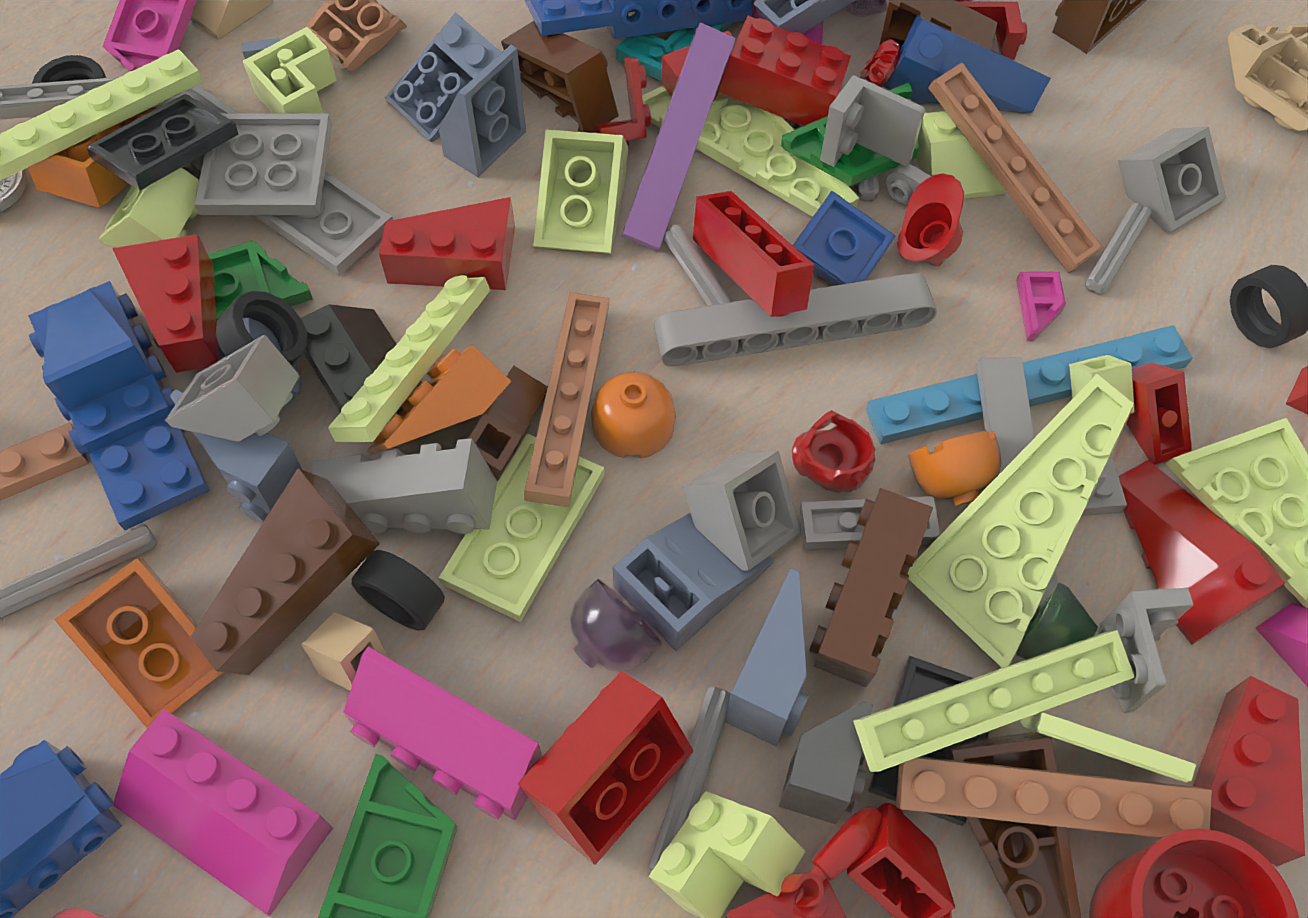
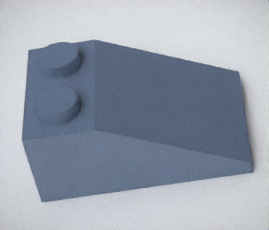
(485, 116)
(253, 468)
(769, 688)

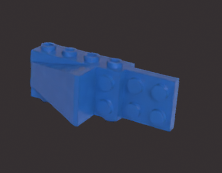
(649, 15)
(116, 402)
(47, 822)

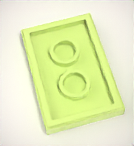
(1110, 746)

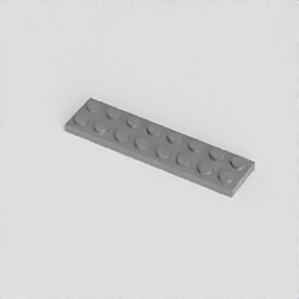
(346, 220)

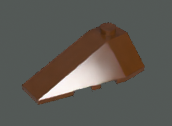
(1026, 858)

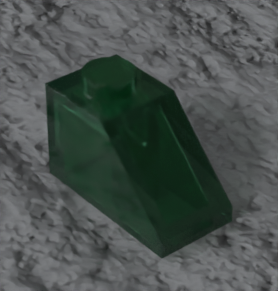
(1057, 624)

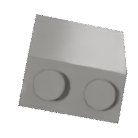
(1174, 176)
(237, 394)
(744, 507)

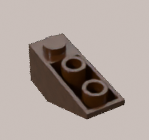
(507, 419)

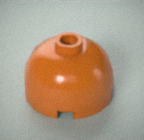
(633, 415)
(958, 466)

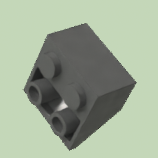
(824, 768)

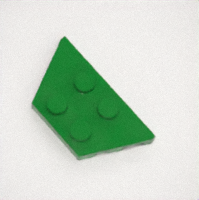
(852, 168)
(250, 269)
(390, 851)

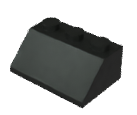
(345, 348)

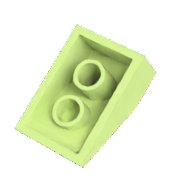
(580, 191)

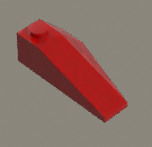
(1195, 550)

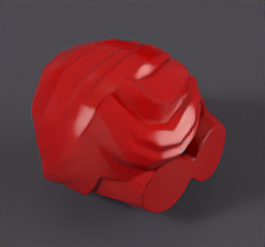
(835, 457)

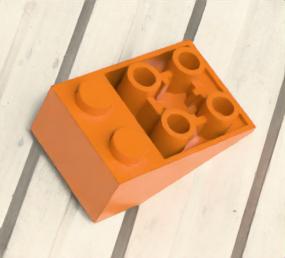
(459, 389)

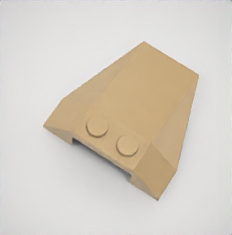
(1273, 70)

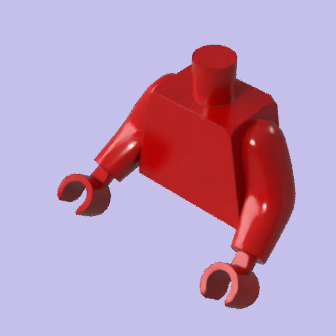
(887, 860)

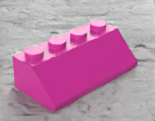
(440, 734)
(218, 812)

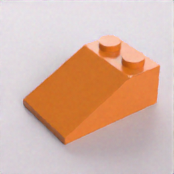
(76, 175)
(140, 641)

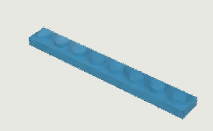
(1046, 381)

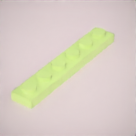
(95, 111)
(408, 361)
(992, 700)

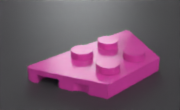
(147, 30)

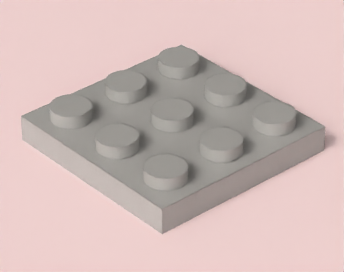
(268, 167)

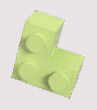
(291, 73)
(720, 850)

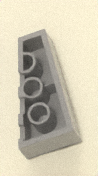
(416, 490)

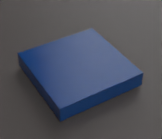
(843, 242)

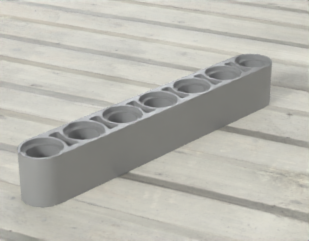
(831, 315)

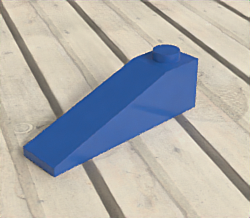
(936, 50)

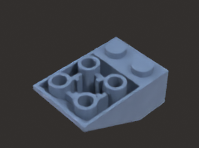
(440, 73)
(680, 580)

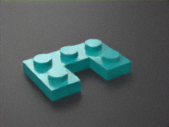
(650, 49)

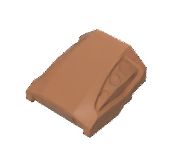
(354, 29)

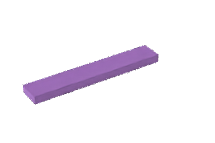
(678, 137)

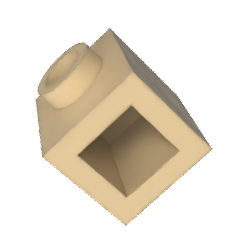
(338, 648)

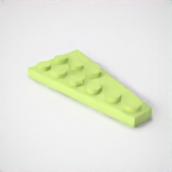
(751, 145)
(1260, 491)
(1009, 541)

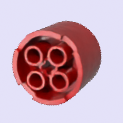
(1194, 877)

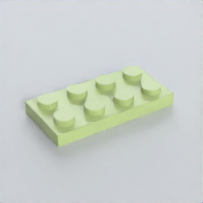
(524, 539)

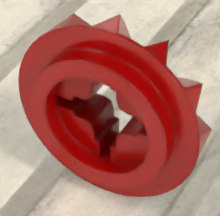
(881, 63)

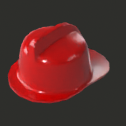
(932, 221)

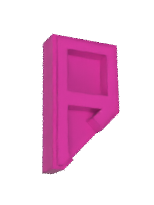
(1040, 300)

